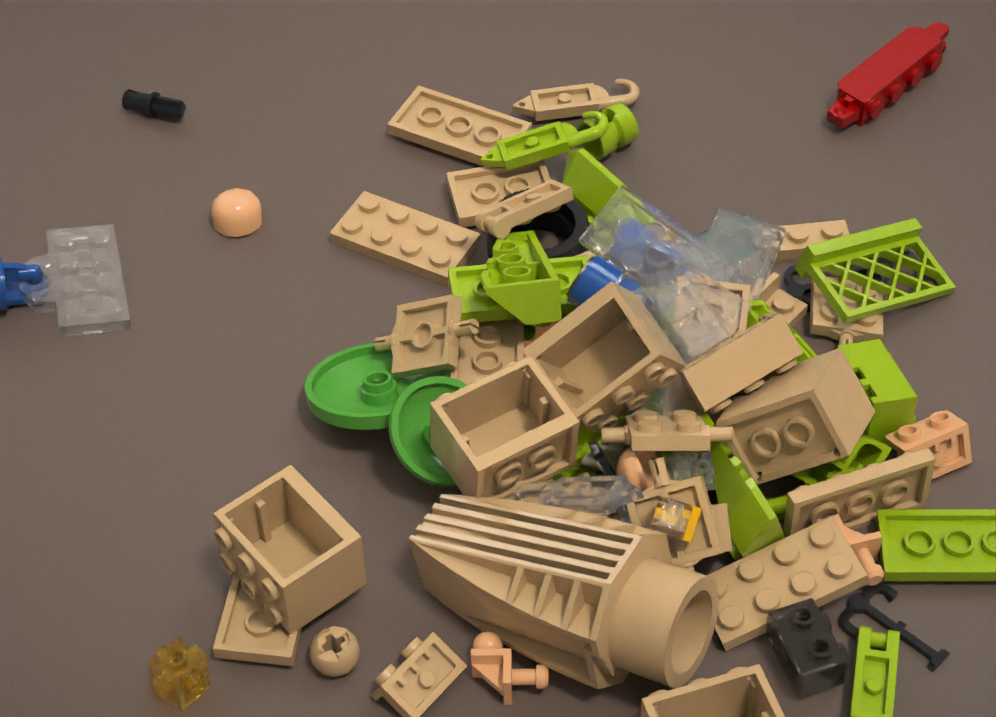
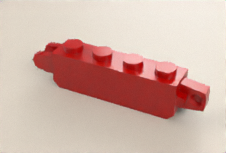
(888, 74)

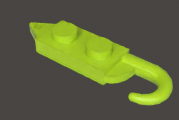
(543, 142)

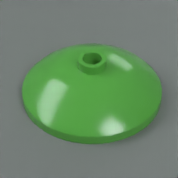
(411, 428)

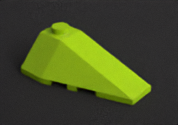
(523, 280)
(750, 515)

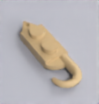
(573, 100)

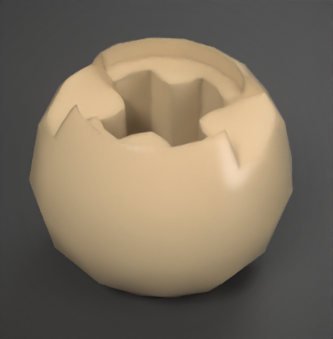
(328, 661)

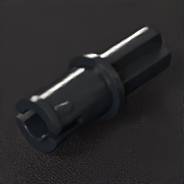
(153, 104)

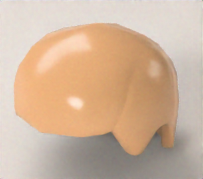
(236, 213)
(636, 467)

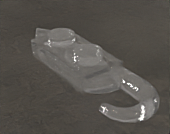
(581, 494)

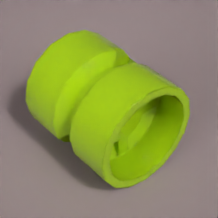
(621, 131)

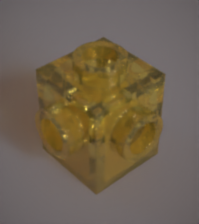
(180, 673)

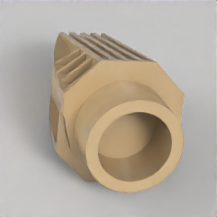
(568, 588)

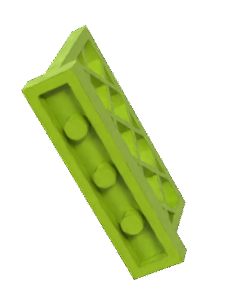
(864, 250)

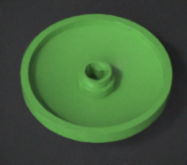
(357, 388)

